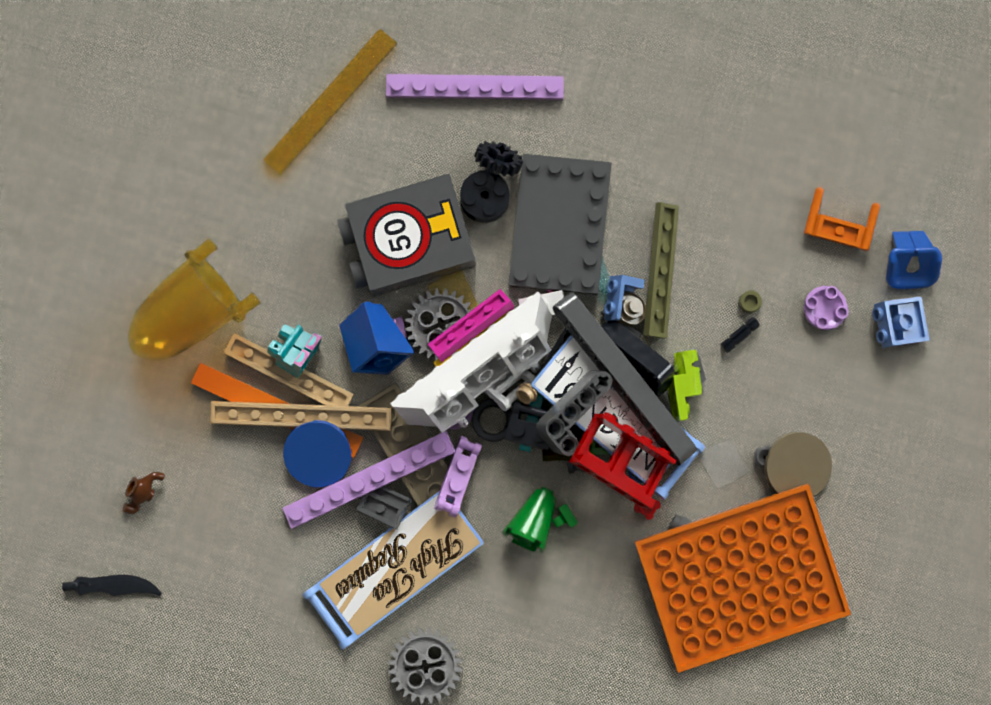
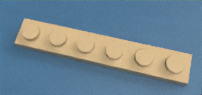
(307, 383)

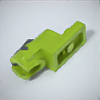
(686, 382)

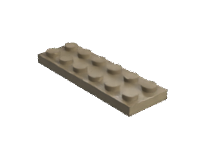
(423, 482)

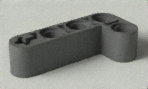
(599, 384)

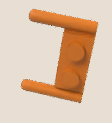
(839, 230)

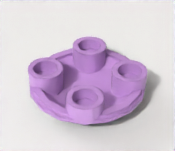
(825, 307)

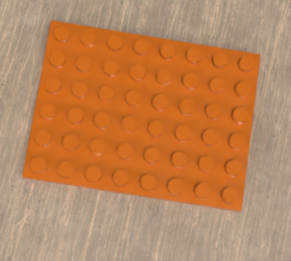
(742, 578)

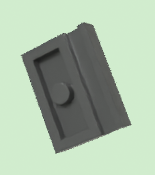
(384, 506)

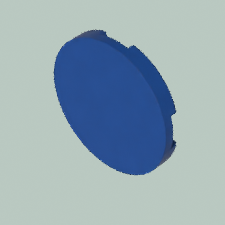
(317, 453)

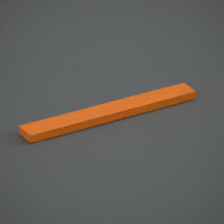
(238, 391)

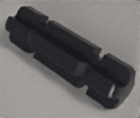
(740, 334)

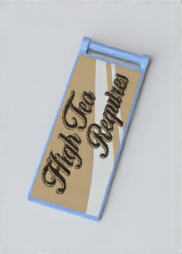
(393, 569)

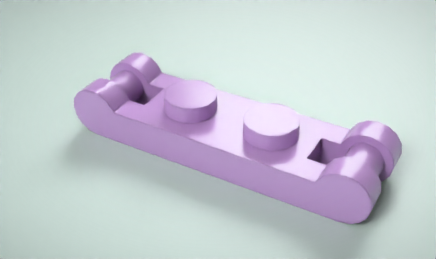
(457, 476)

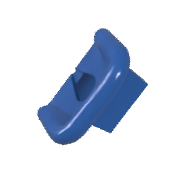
(905, 247)

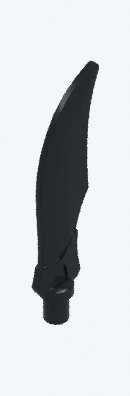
(112, 585)

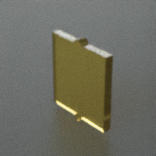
(458, 283)

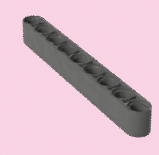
(625, 378)

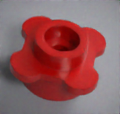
(648, 513)

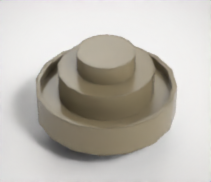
(632, 310)

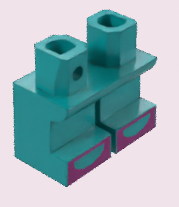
(296, 351)

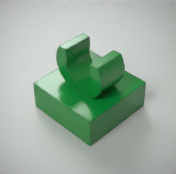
(566, 516)

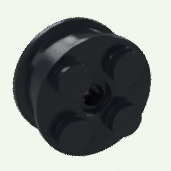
(487, 184)

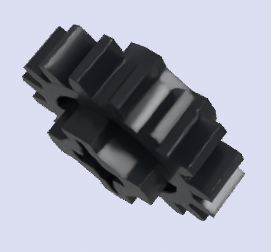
(498, 158)

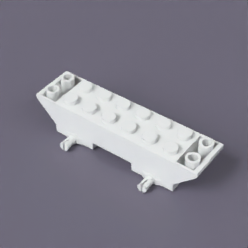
(505, 347)

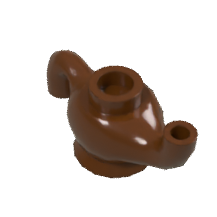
(140, 491)

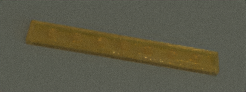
(330, 101)

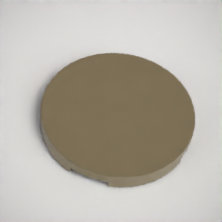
(797, 461)

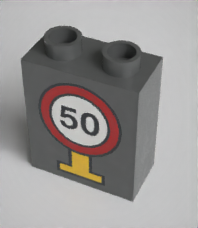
(407, 236)

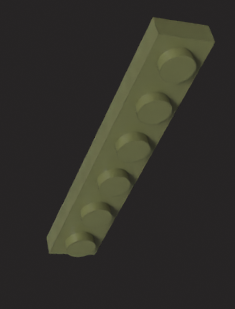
(661, 270)

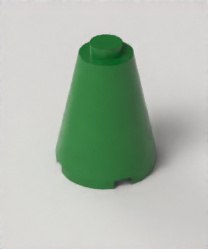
(533, 521)

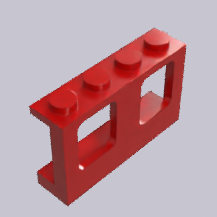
(613, 472)

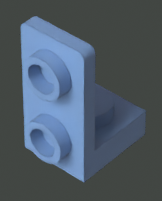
(616, 287)

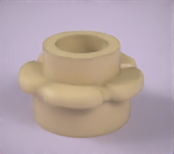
(526, 393)

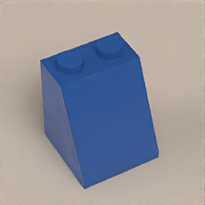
(373, 340)

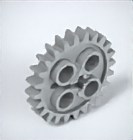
(432, 306)
(421, 644)

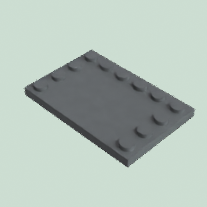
(560, 224)

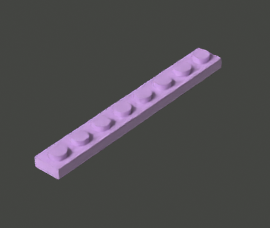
(474, 87)
(369, 480)

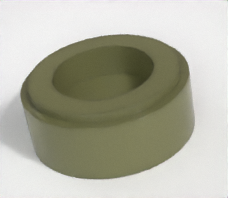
(750, 301)

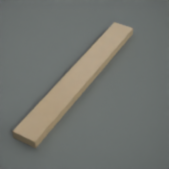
(296, 414)

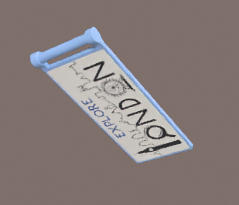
(564, 372)

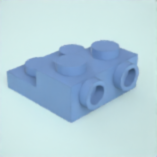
(900, 322)

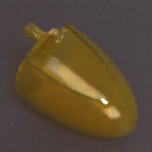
(186, 308)

